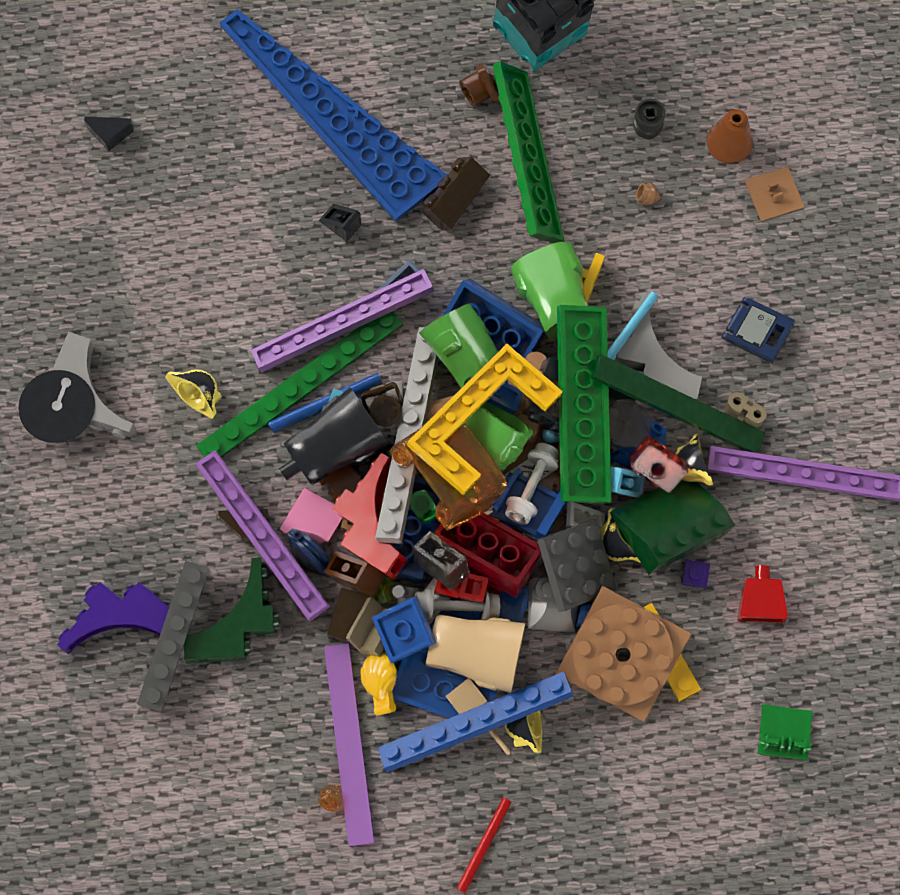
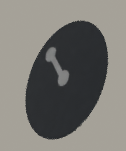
(56, 406)

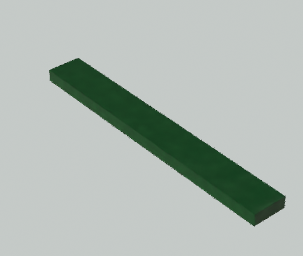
(677, 404)

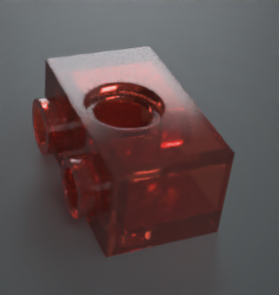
(653, 452)

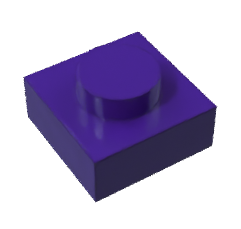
(695, 573)

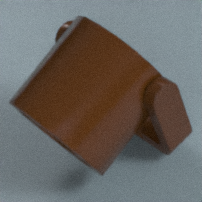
(479, 86)

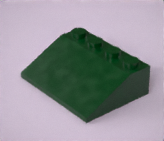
(672, 524)

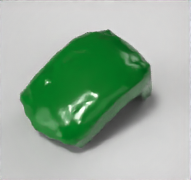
(423, 506)

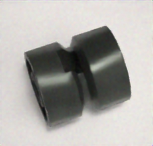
(649, 118)

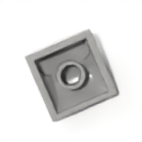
(543, 609)

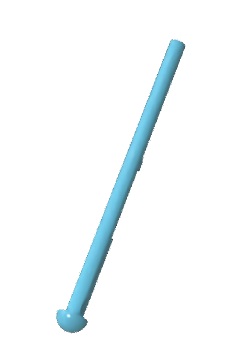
(552, 438)

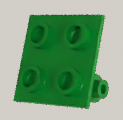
(785, 732)

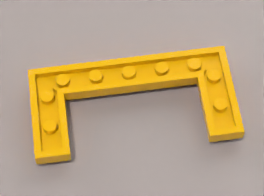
(431, 438)

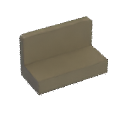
(363, 632)

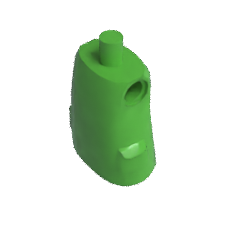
(550, 279)
(460, 342)
(499, 434)

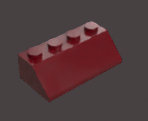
(494, 551)

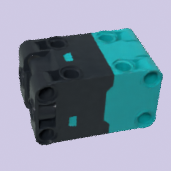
(542, 27)

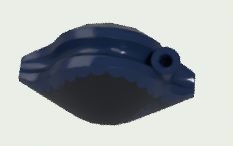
(309, 551)

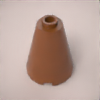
(730, 137)

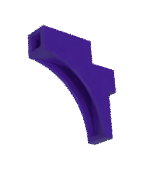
(107, 611)

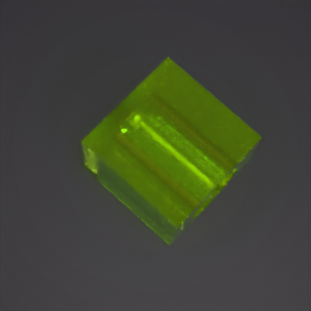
(385, 592)

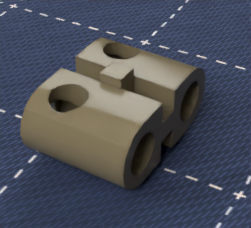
(745, 410)

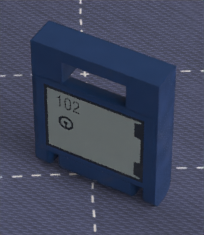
(753, 327)

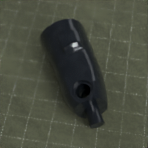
(333, 440)

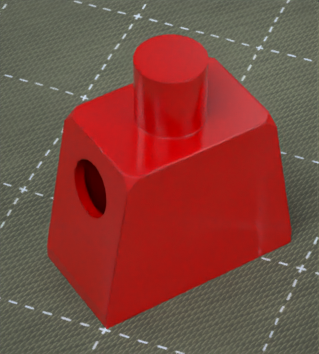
(762, 598)

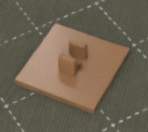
(774, 193)

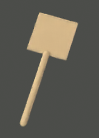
(467, 697)

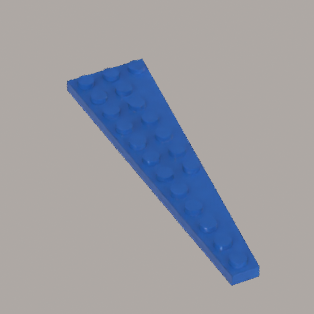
(374, 155)

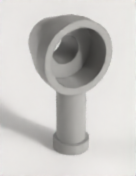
(404, 593)

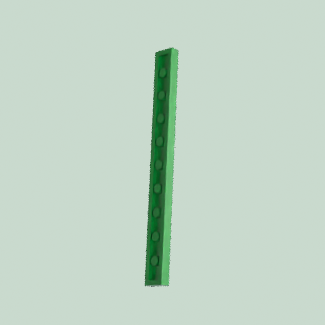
(299, 385)

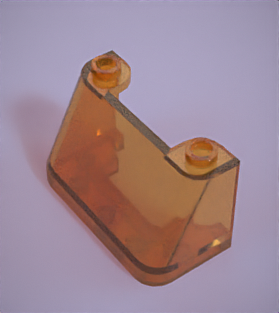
(454, 506)

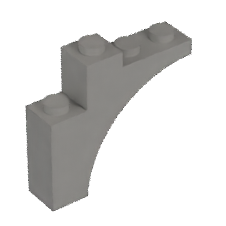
(645, 353)
(76, 358)

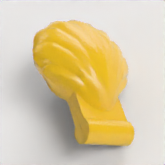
(379, 679)

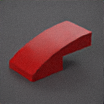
(470, 589)

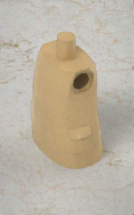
(478, 649)

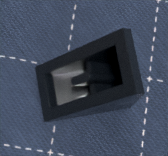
(109, 130)
(342, 221)

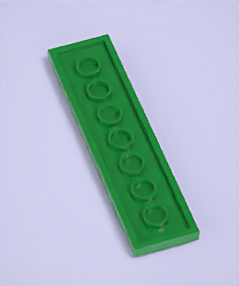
(528, 153)
(583, 406)

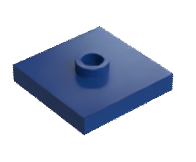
(404, 629)

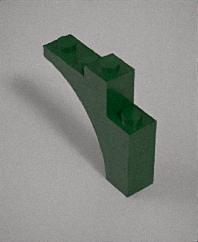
(249, 617)

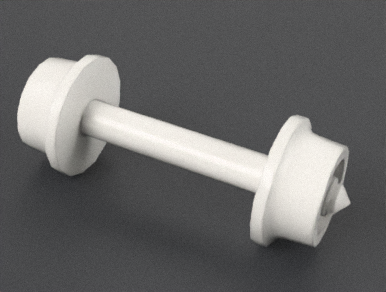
(544, 458)

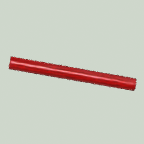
(484, 845)

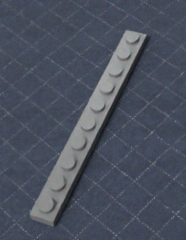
(413, 417)

